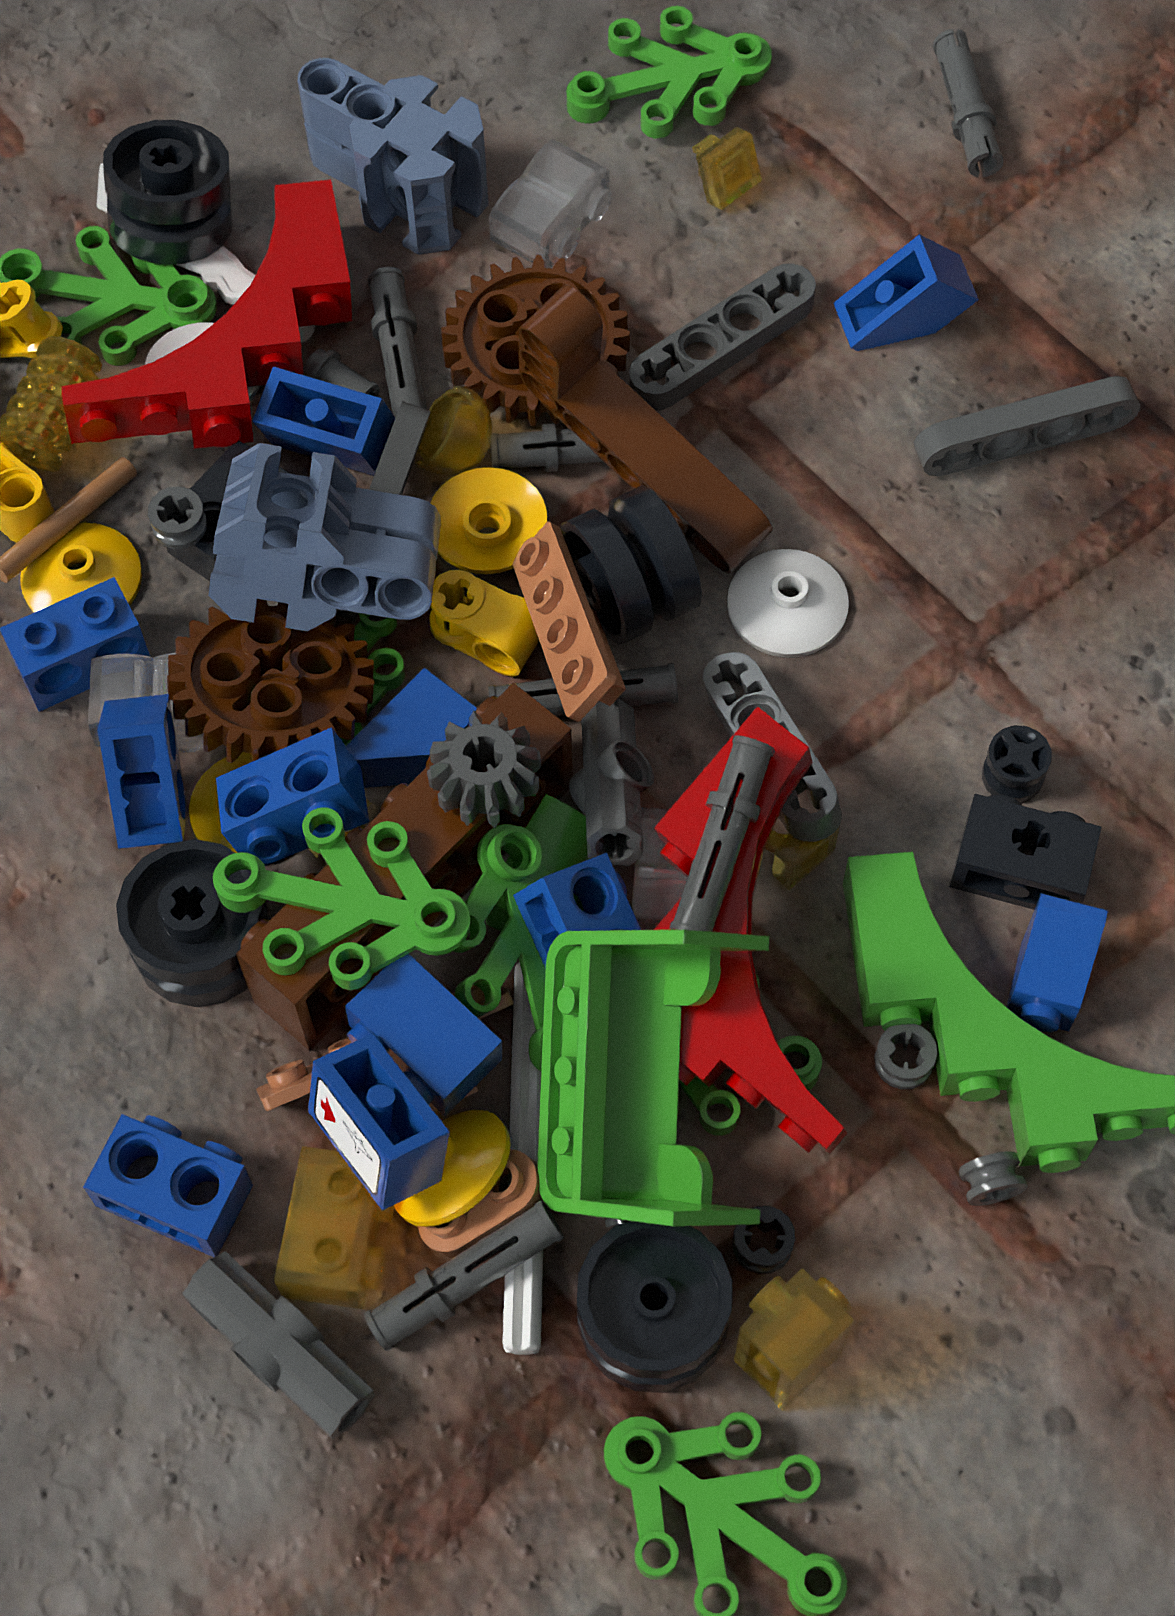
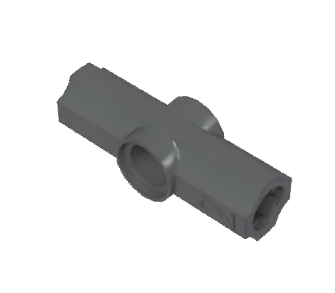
(612, 783)
(278, 1344)

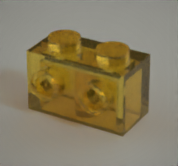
(330, 1234)
(793, 1335)

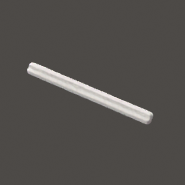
(524, 1282)

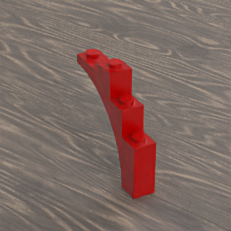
(207, 379)
(732, 1024)

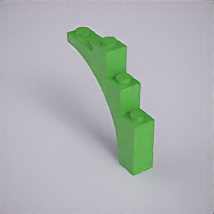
(982, 1047)

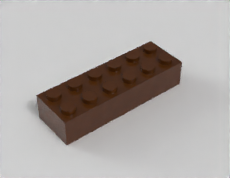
(443, 850)

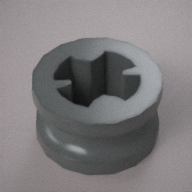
(185, 503)
(904, 1077)
(992, 1178)

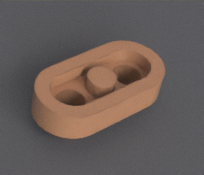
(491, 1212)

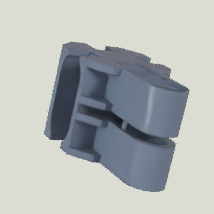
(391, 152)
(320, 543)

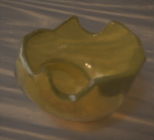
(456, 433)

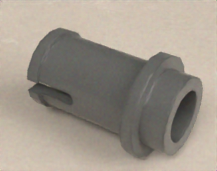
(330, 369)

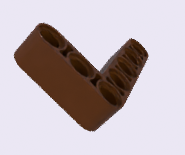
(568, 377)

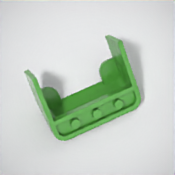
(616, 1075)

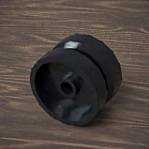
(168, 191)
(633, 564)
(179, 927)
(647, 1346)

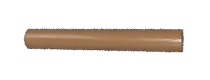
(65, 518)

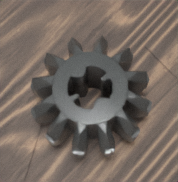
(490, 790)

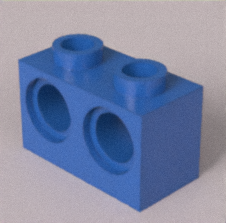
(59, 641)
(143, 771)
(270, 797)
(551, 908)
(161, 1197)

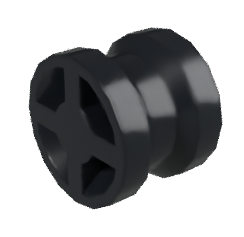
(1021, 749)

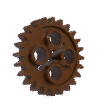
(485, 325)
(268, 683)

